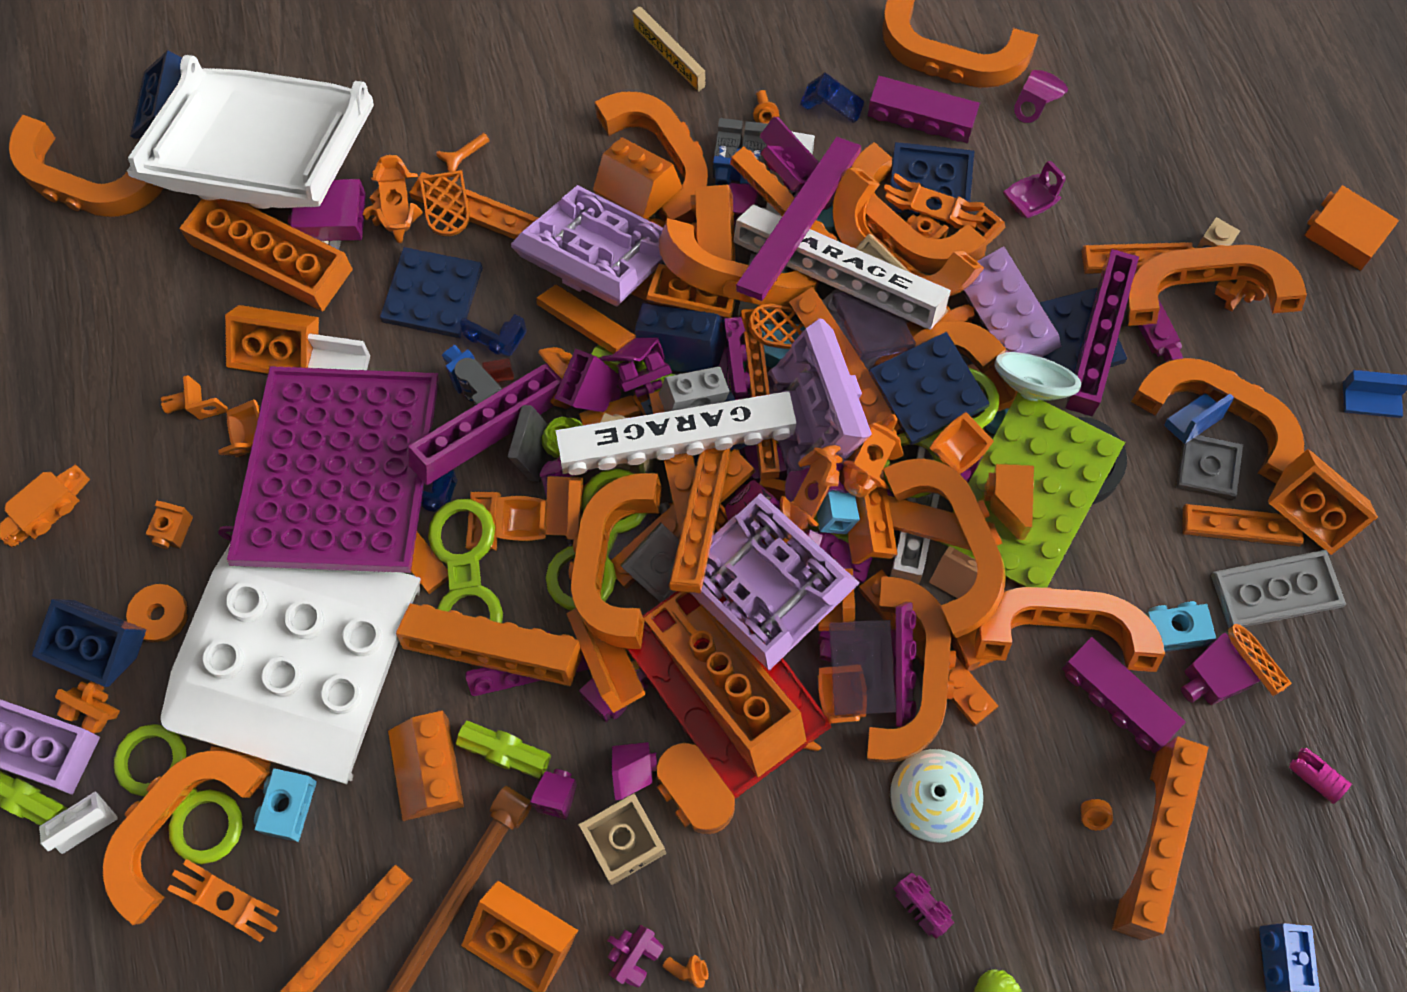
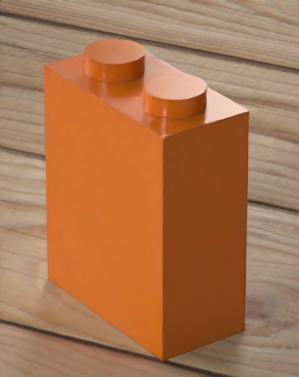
(1350, 227)

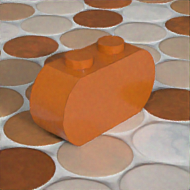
(695, 789)

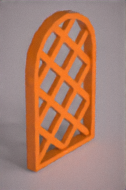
(438, 177)
(776, 308)
(1238, 631)

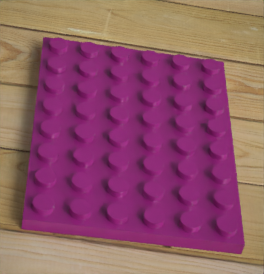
(334, 471)

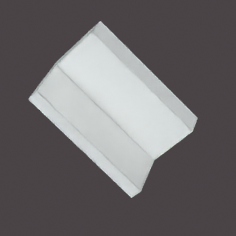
(338, 353)
(76, 823)

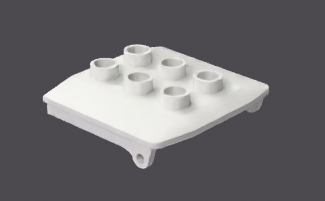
(251, 136)
(288, 663)

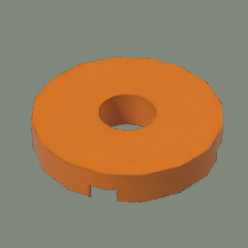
(156, 596)

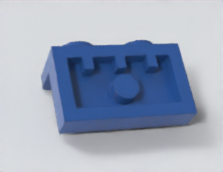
(1289, 958)

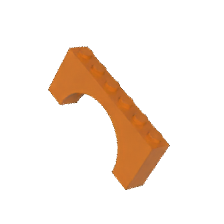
(1177, 778)

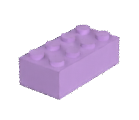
(1010, 308)
(43, 747)

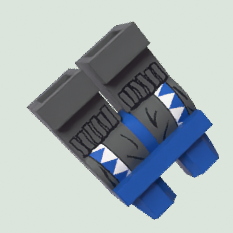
(729, 143)
(469, 375)

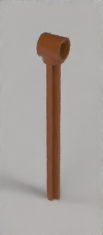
(508, 812)

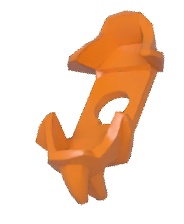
(391, 176)
(822, 470)
(864, 474)

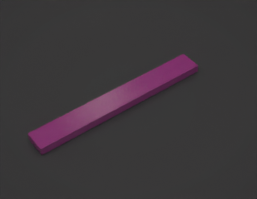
(798, 219)

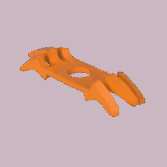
(916, 196)
(207, 896)

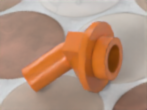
(764, 110)
(694, 972)

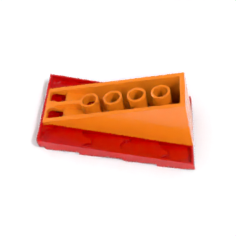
(723, 695)

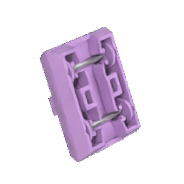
(593, 245)
(821, 396)
(770, 582)

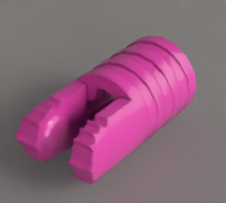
(1319, 775)

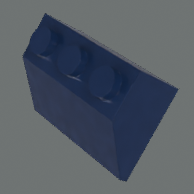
(156, 87)
(687, 337)
(87, 641)

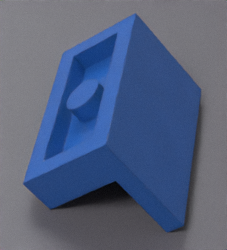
(1374, 393)
(1197, 417)

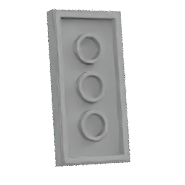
(1278, 589)

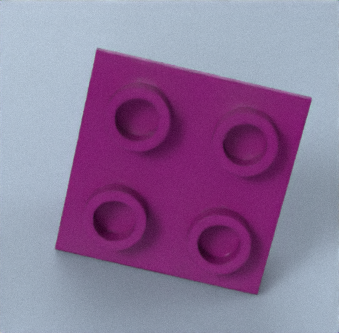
(936, 914)

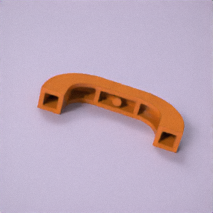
(950, 61)
(646, 111)
(118, 198)
(851, 226)
(919, 251)
(1218, 263)
(721, 275)
(969, 340)
(1249, 402)
(931, 476)
(609, 505)
(1074, 609)
(911, 739)
(122, 860)

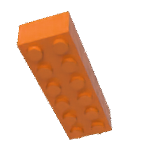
(268, 250)

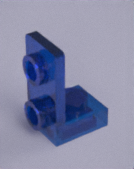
(833, 94)
(506, 343)
(442, 492)

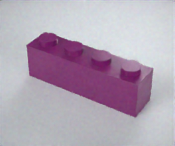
(923, 109)
(1123, 696)

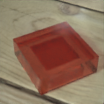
(499, 370)

